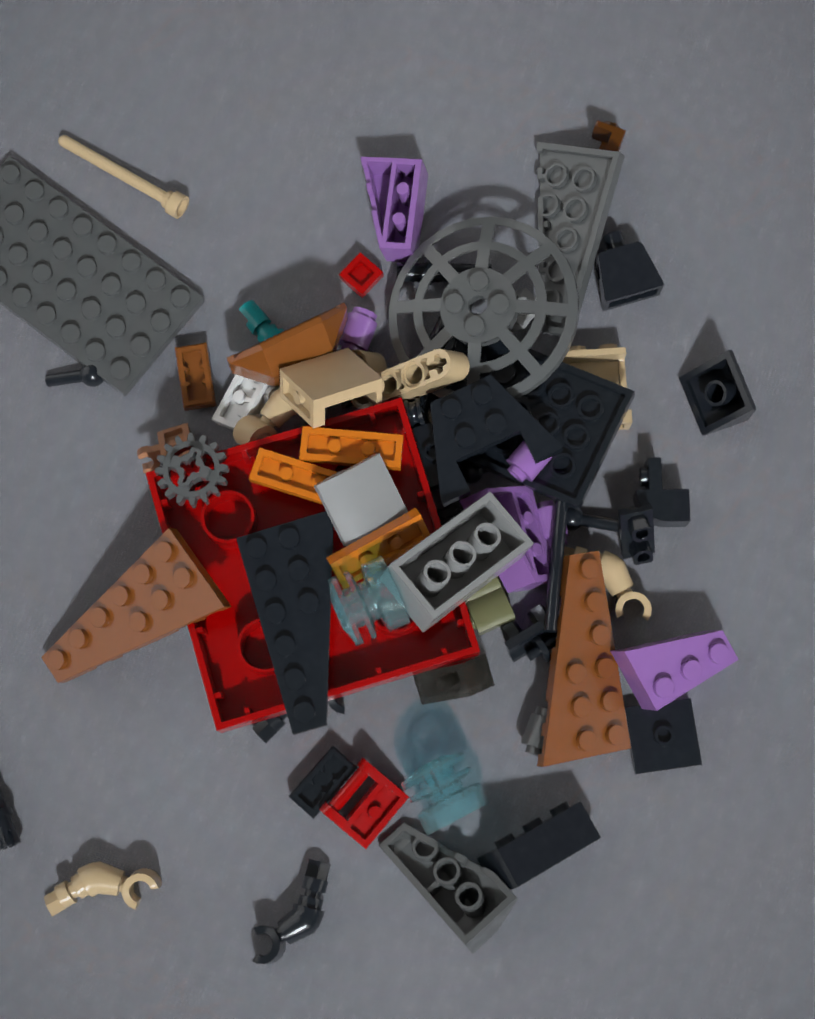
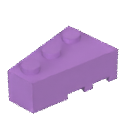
(397, 203)
(533, 567)
(673, 666)

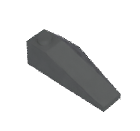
(460, 891)

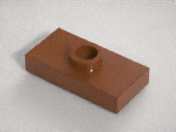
(195, 376)

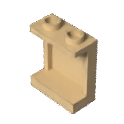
(605, 362)
(327, 382)

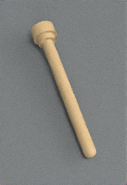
(173, 202)

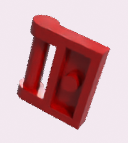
(372, 810)

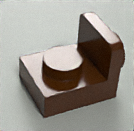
(609, 135)

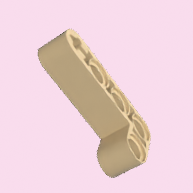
(416, 375)

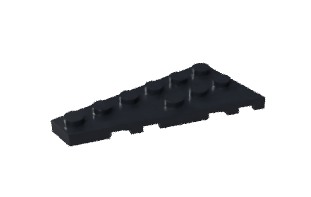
(294, 607)

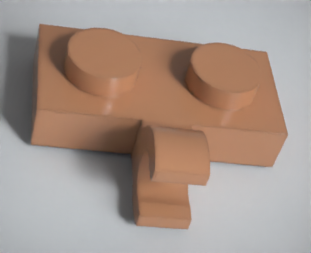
(164, 437)

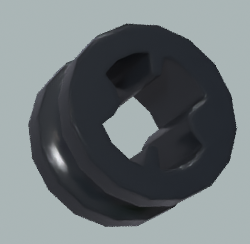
(415, 412)

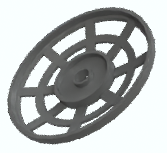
(502, 302)

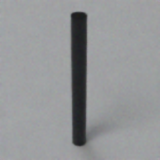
(555, 567)

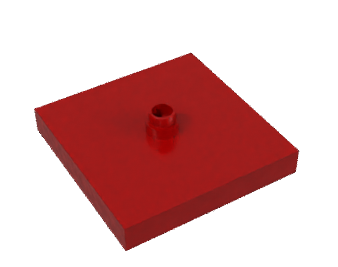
(232, 641)

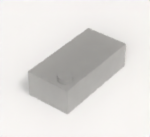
(458, 560)

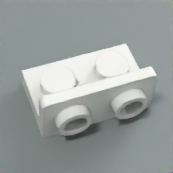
(242, 399)

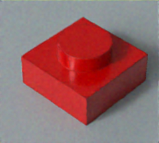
(361, 275)

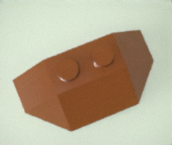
(300, 343)

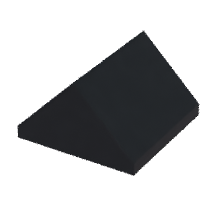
(718, 394)

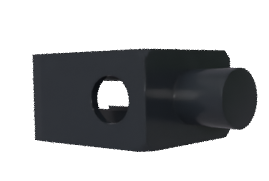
(625, 273)

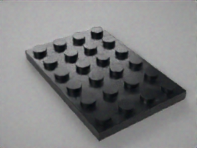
(572, 406)

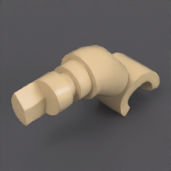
(273, 413)
(617, 580)
(99, 879)

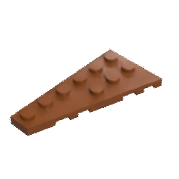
(147, 603)
(583, 681)

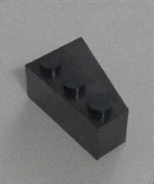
(540, 845)

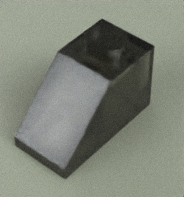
(454, 680)

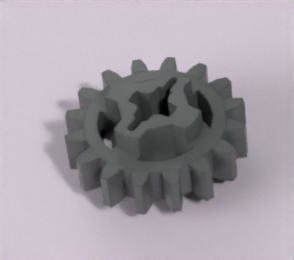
(187, 484)

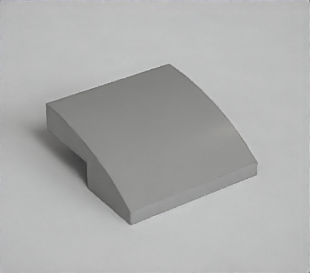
(360, 499)

